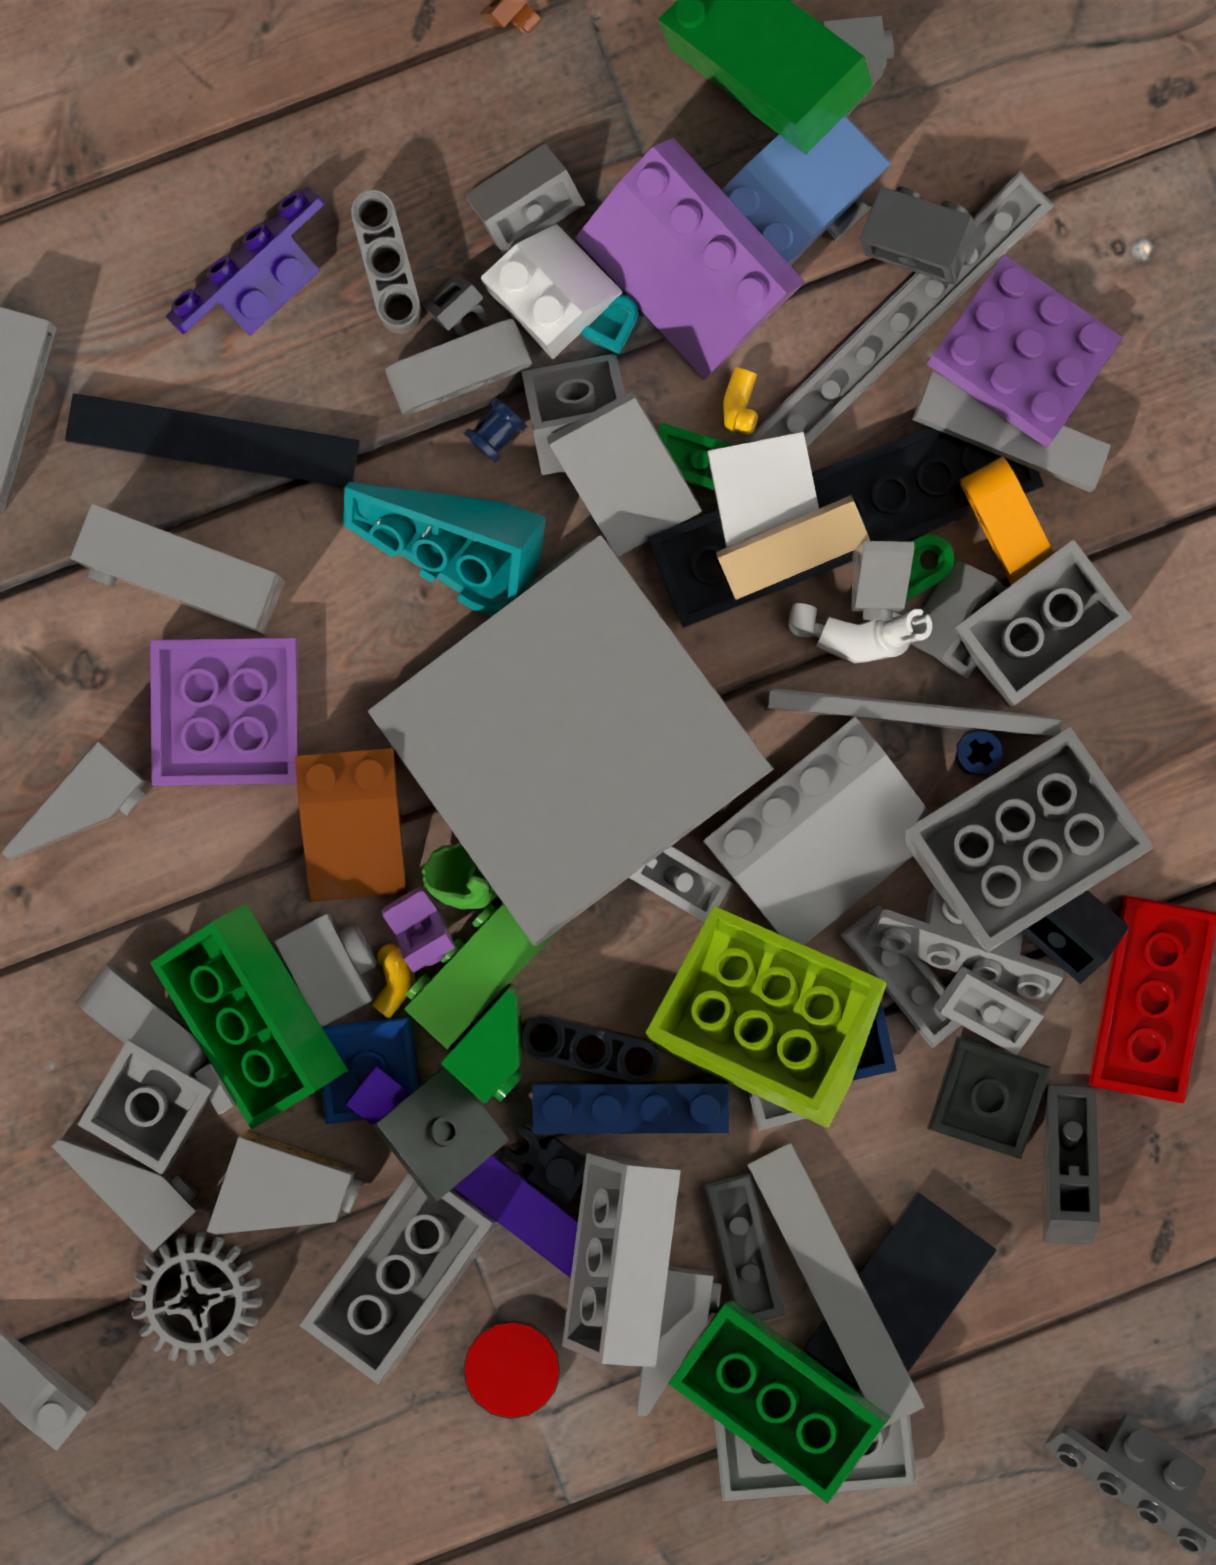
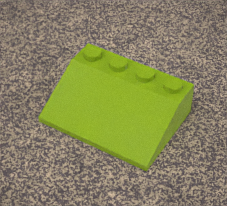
(768, 1016)

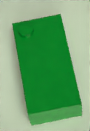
(771, 62)
(248, 1016)
(779, 1400)

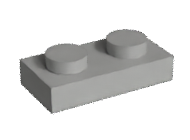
(989, 1010)

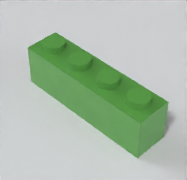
(471, 975)

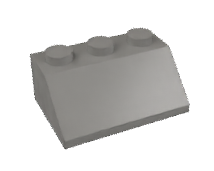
(1042, 624)

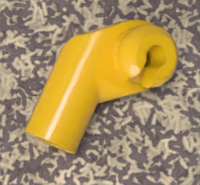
(736, 400)
(398, 980)

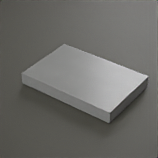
(624, 473)

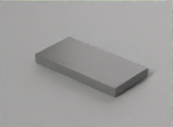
(753, 1476)

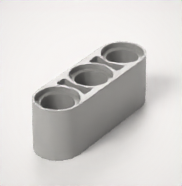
(384, 239)
(458, 367)
(137, 1016)

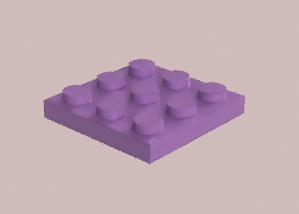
(1024, 351)
(224, 711)

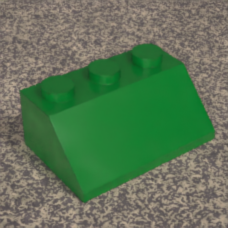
(491, 1051)

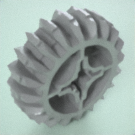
(192, 1275)

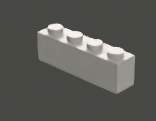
(23, 359)

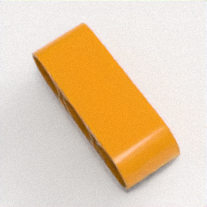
(1006, 518)

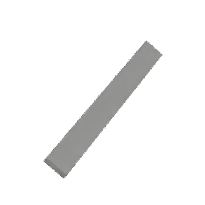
(904, 319)

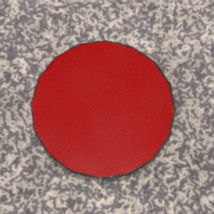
(511, 1369)

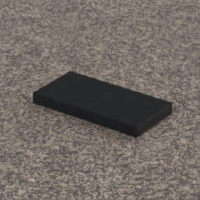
(913, 1282)

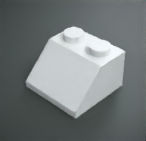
(550, 288)

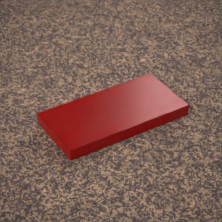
(1153, 1000)

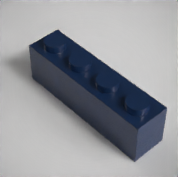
(630, 1107)

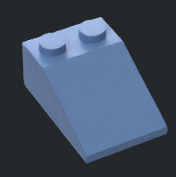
(801, 195)

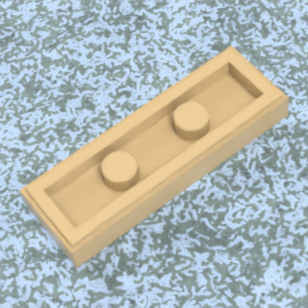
(793, 547)

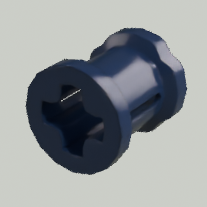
(495, 430)
(993, 755)

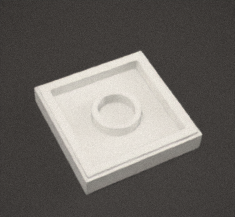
(762, 485)

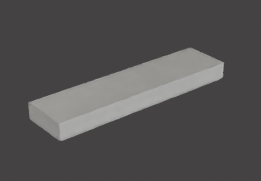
(1069, 457)

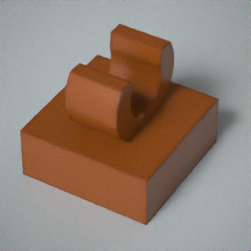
(516, 12)

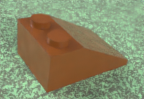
(351, 824)

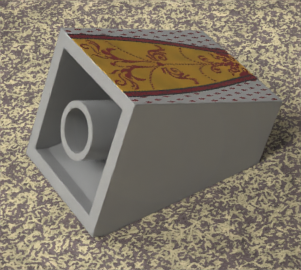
(281, 1187)

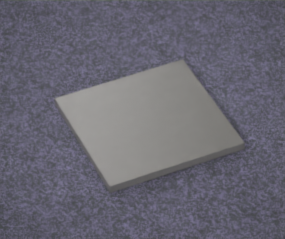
(569, 740)

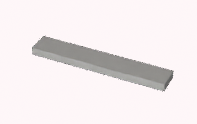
(913, 713)
(835, 1283)

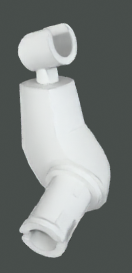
(861, 642)

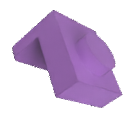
(419, 929)

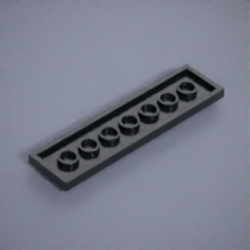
(897, 491)

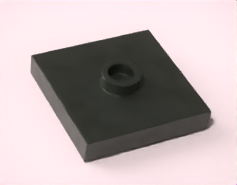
(988, 1097)
(440, 1133)

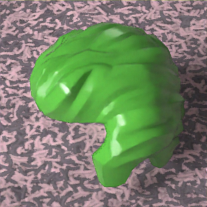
(456, 878)

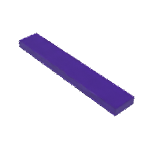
(490, 1186)

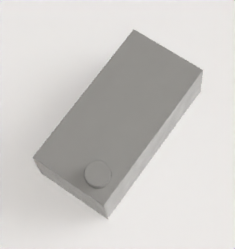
(176, 569)
(621, 1259)
(398, 1278)

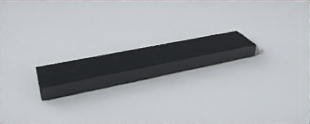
(212, 441)

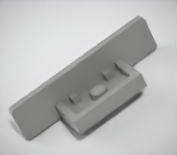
(949, 945)

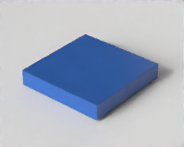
(360, 1047)

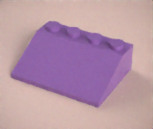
(688, 257)

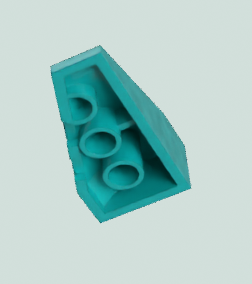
(467, 543)

